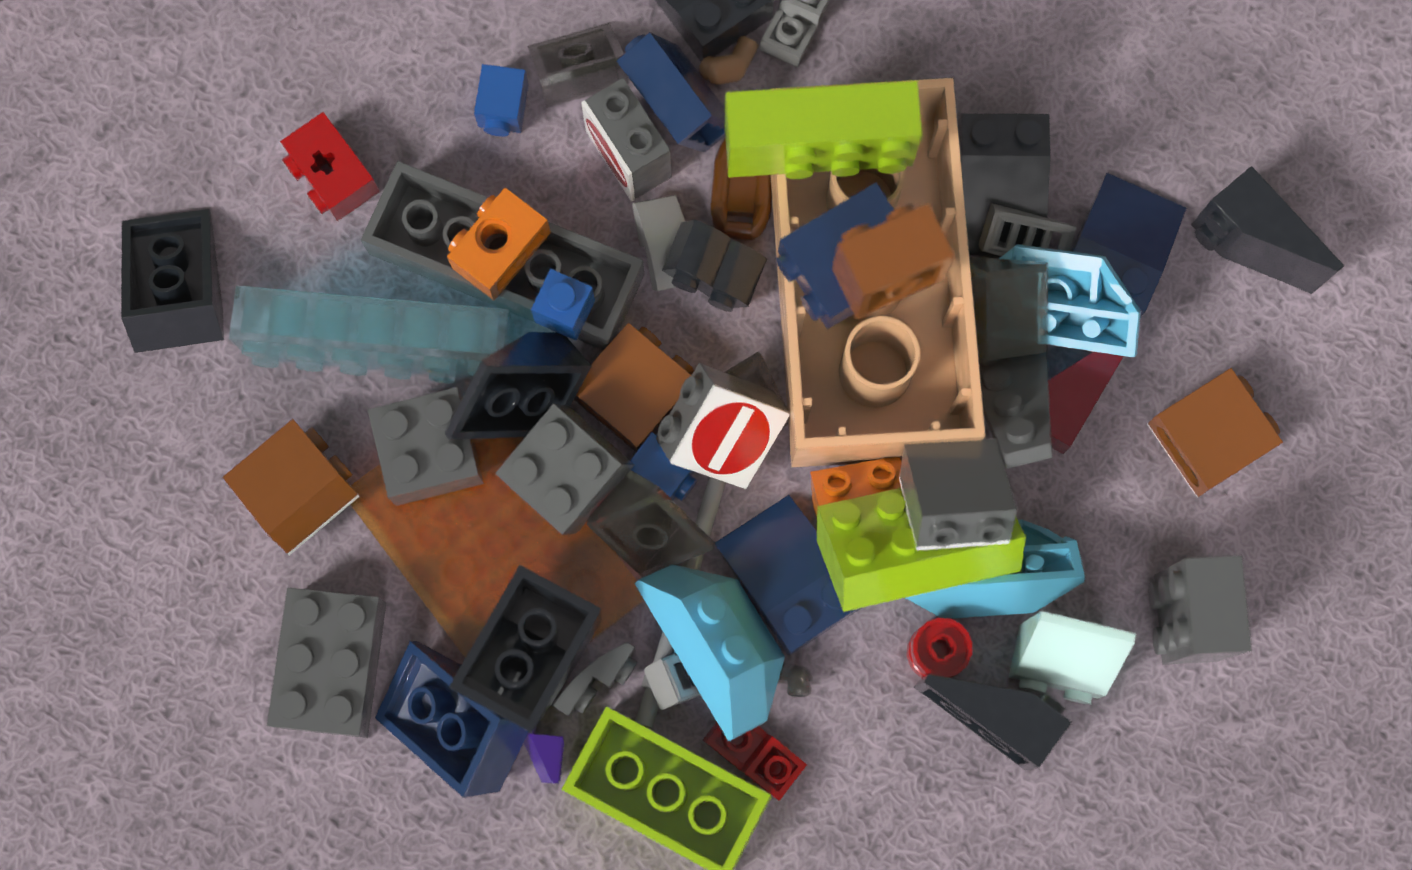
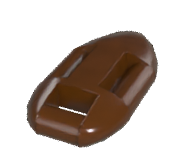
(739, 197)

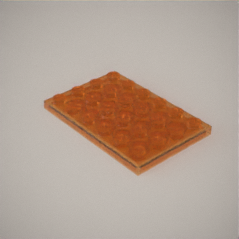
(470, 542)

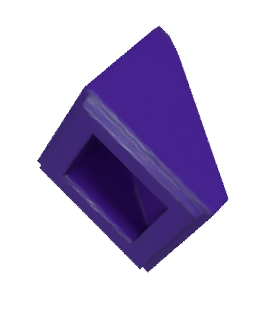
(546, 756)

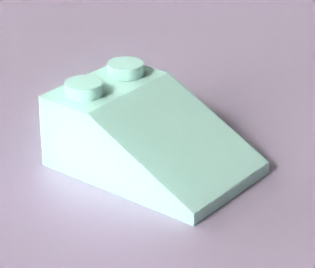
(1068, 656)

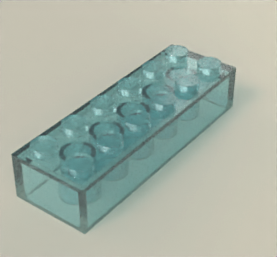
(366, 333)

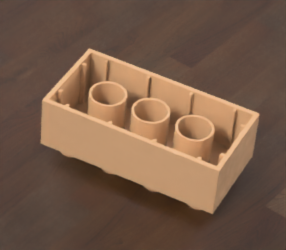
(908, 366)

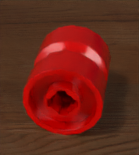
(939, 648)

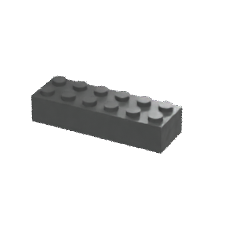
(425, 213)

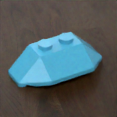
(1085, 301)
(1047, 572)
(718, 643)

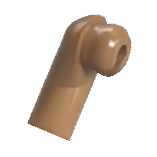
(729, 67)

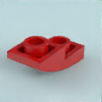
(759, 758)

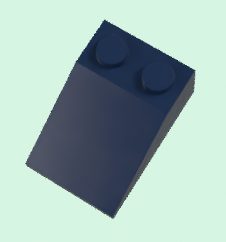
(1133, 233)
(784, 574)
(446, 730)

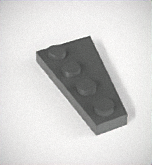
(1018, 407)

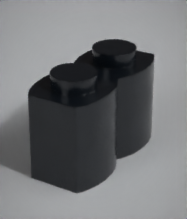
(714, 265)

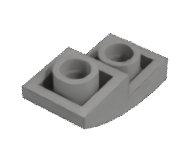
(793, 29)
(656, 228)

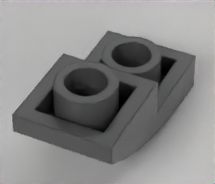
(607, 669)

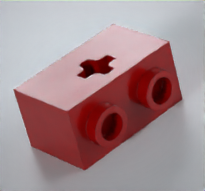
(319, 144)

